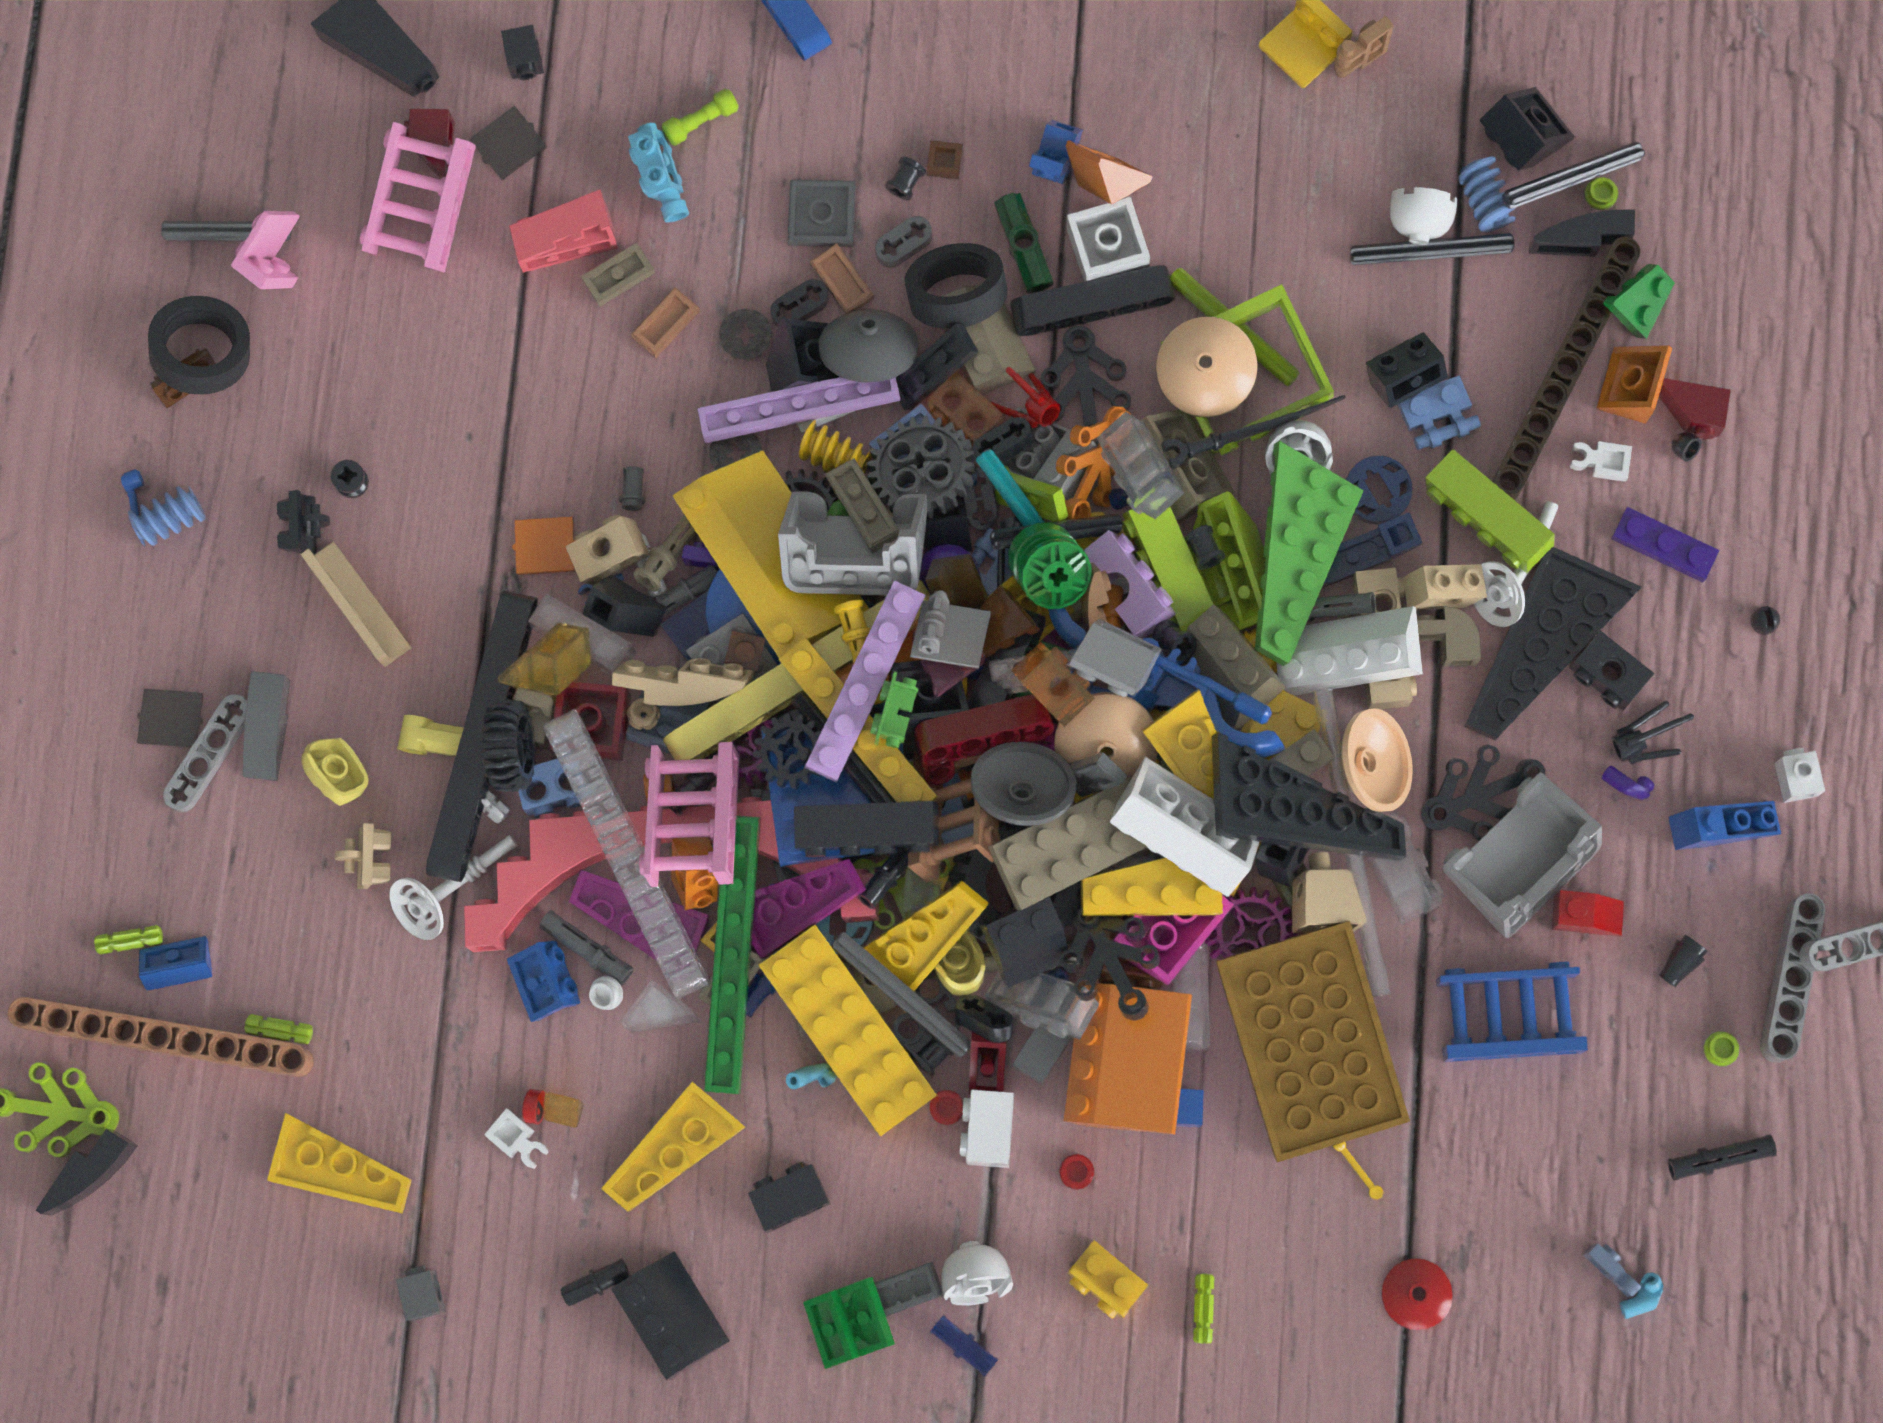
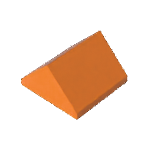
(1104, 174)
(1634, 381)

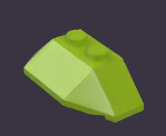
(1237, 579)

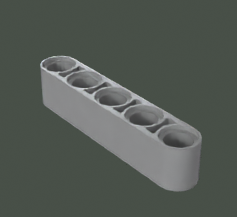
(1781, 990)

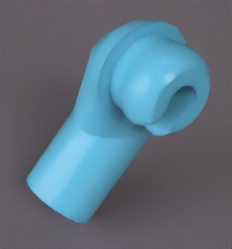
(808, 1074)
(1646, 1298)

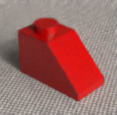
(1587, 913)

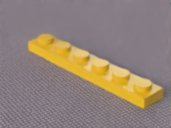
(884, 761)

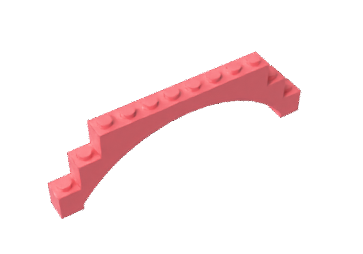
(569, 845)

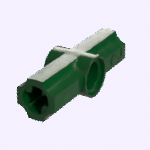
(1018, 226)

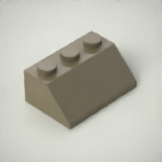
(998, 349)
(1199, 476)
(1232, 662)

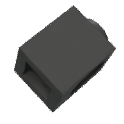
(420, 1294)

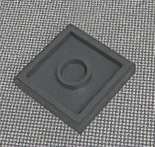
(821, 213)

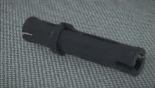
(1683, 1166)

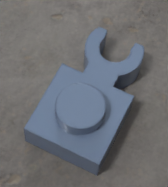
(1606, 1261)

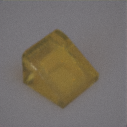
(562, 1109)

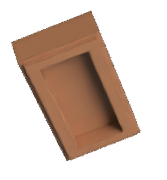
(841, 279)
(665, 322)

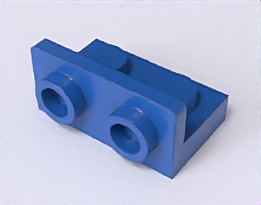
(543, 980)

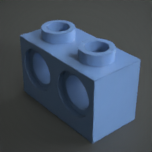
(552, 777)

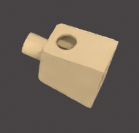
(1325, 897)

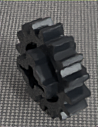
(787, 764)

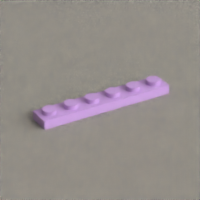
(793, 406)
(865, 681)

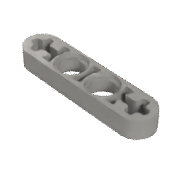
(202, 750)
(1861, 948)

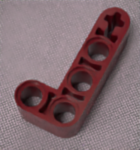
(976, 731)

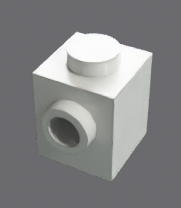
(1799, 775)

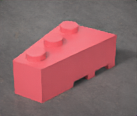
(564, 233)

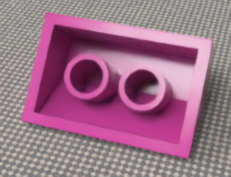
(1174, 938)

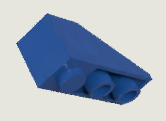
(1723, 824)

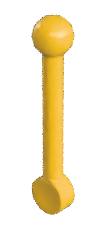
(1375, 1191)

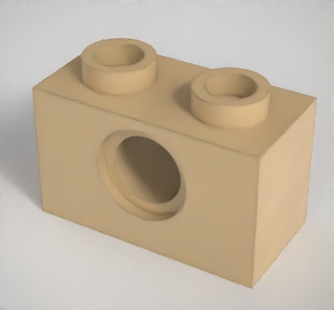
(625, 550)
(1444, 586)

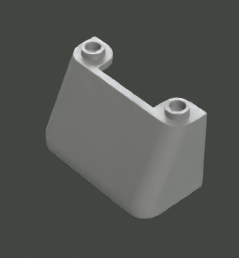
(832, 557)
(1525, 855)

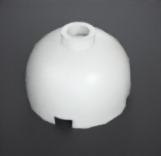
(1422, 214)
(1304, 438)
(973, 1273)

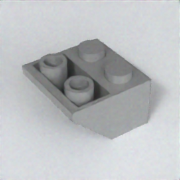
(1115, 658)

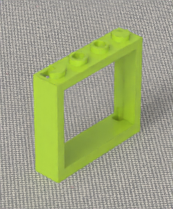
(1252, 309)

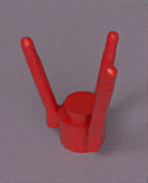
(1040, 407)

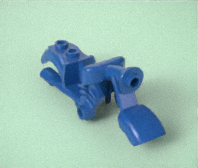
(1172, 683)

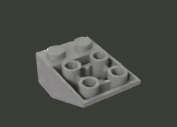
(1041, 456)

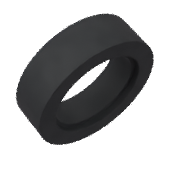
(953, 261)
(199, 311)

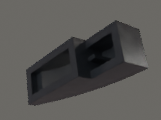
(1584, 233)
(86, 1172)

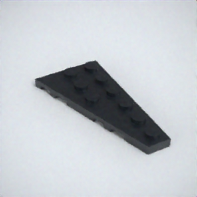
(1561, 615)
(1288, 808)

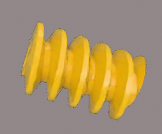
(829, 449)

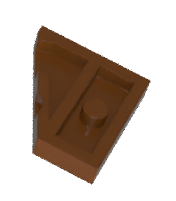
(1006, 621)

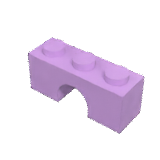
(1145, 603)

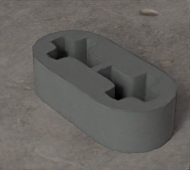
(908, 247)

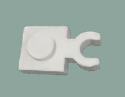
(1608, 460)
(512, 1136)

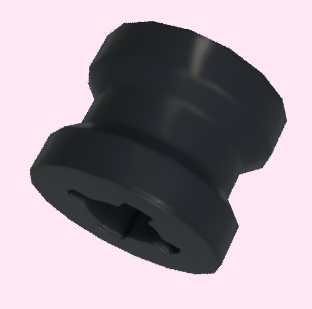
(353, 485)

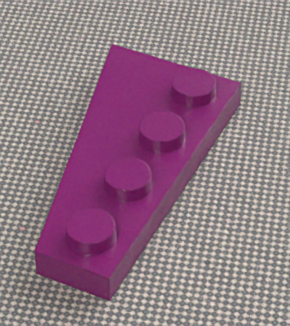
(799, 903)
(608, 905)

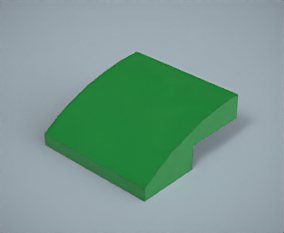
(848, 1323)

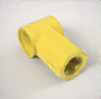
(422, 736)

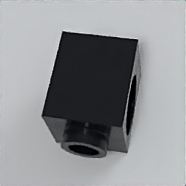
(522, 52)

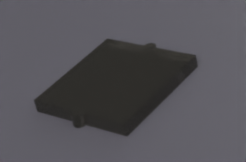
(508, 143)
(169, 718)

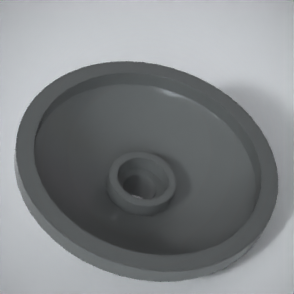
(868, 345)
(1023, 783)

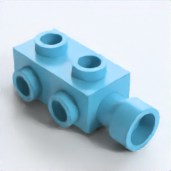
(656, 171)

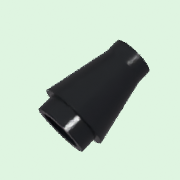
(1683, 959)

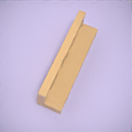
(357, 603)

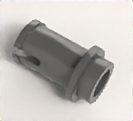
(632, 488)

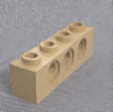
(1388, 587)

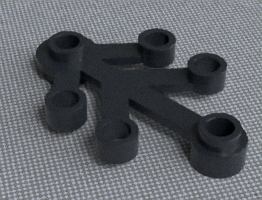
(1084, 379)
(1475, 794)
(1107, 954)

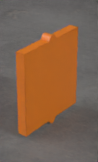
(542, 545)

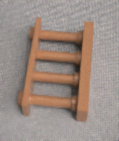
(985, 826)

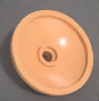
(1211, 389)
(1112, 723)
(1377, 760)

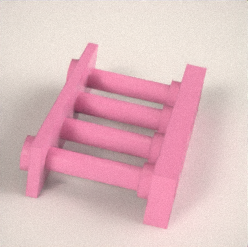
(449, 188)
(720, 829)

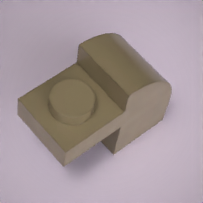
(1457, 634)
(541, 709)

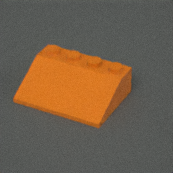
(1127, 1069)

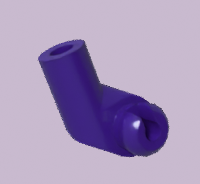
(1627, 786)

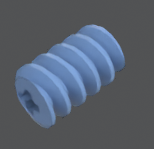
(1485, 194)
(166, 516)

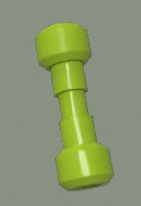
(722, 104)

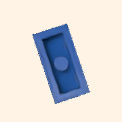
(175, 963)

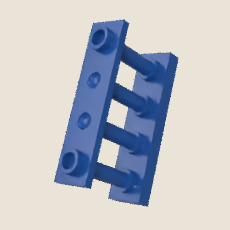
(1496, 1043)

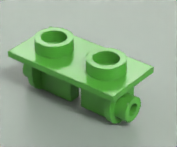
(889, 724)

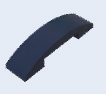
(1374, 548)

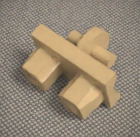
(368, 841)

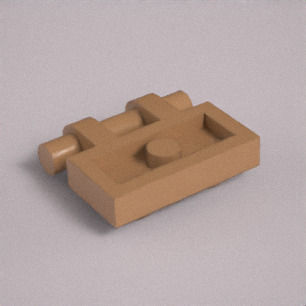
(1371, 44)

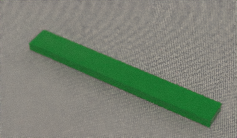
(732, 964)

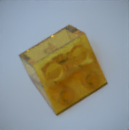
(551, 661)

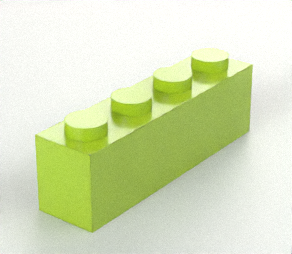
(1489, 511)
(1169, 558)

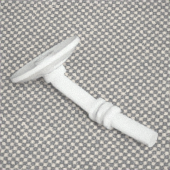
(1507, 590)
(428, 900)

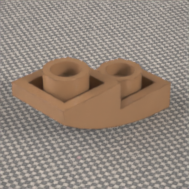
(1095, 596)

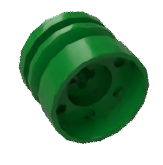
(1041, 551)

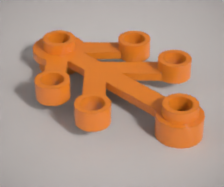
(1068, 465)

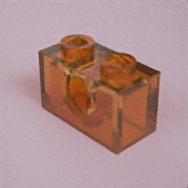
(1065, 698)

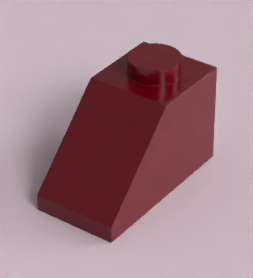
(433, 127)
(1696, 406)
(987, 1064)

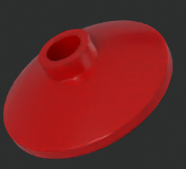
(1398, 1296)

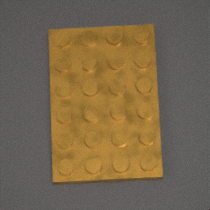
(1312, 1041)

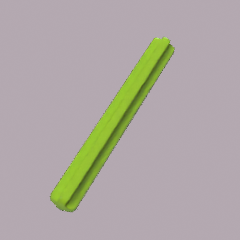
(1212, 306)

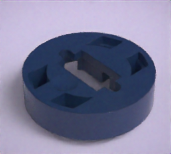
(1381, 513)

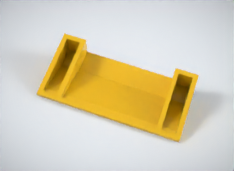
(739, 521)

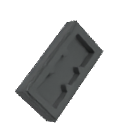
(1096, 774)
(909, 1289)

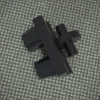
(304, 522)

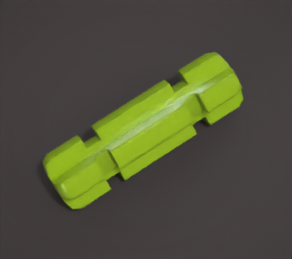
(128, 939)
(278, 1029)
(1203, 1308)

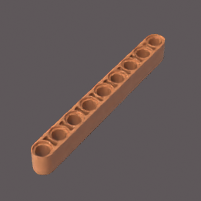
(146, 1029)

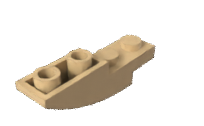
(693, 684)

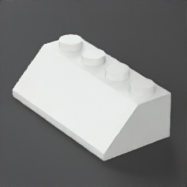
(1354, 652)
(1181, 826)

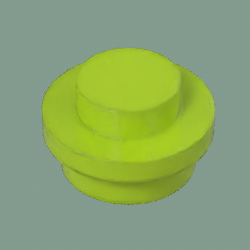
(1601, 193)
(1721, 1048)

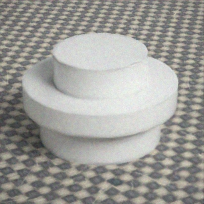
(606, 993)

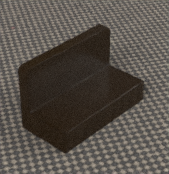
(958, 579)

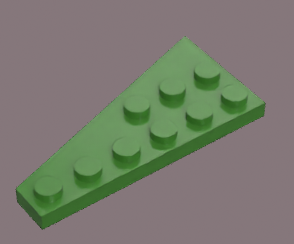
(1301, 540)

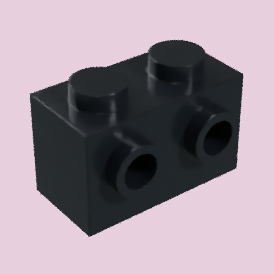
(1406, 369)

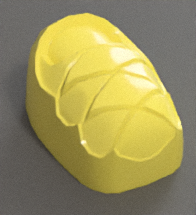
(335, 770)
(962, 967)

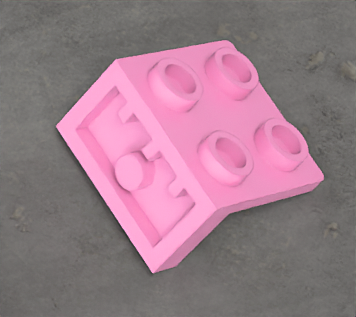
(257, 254)

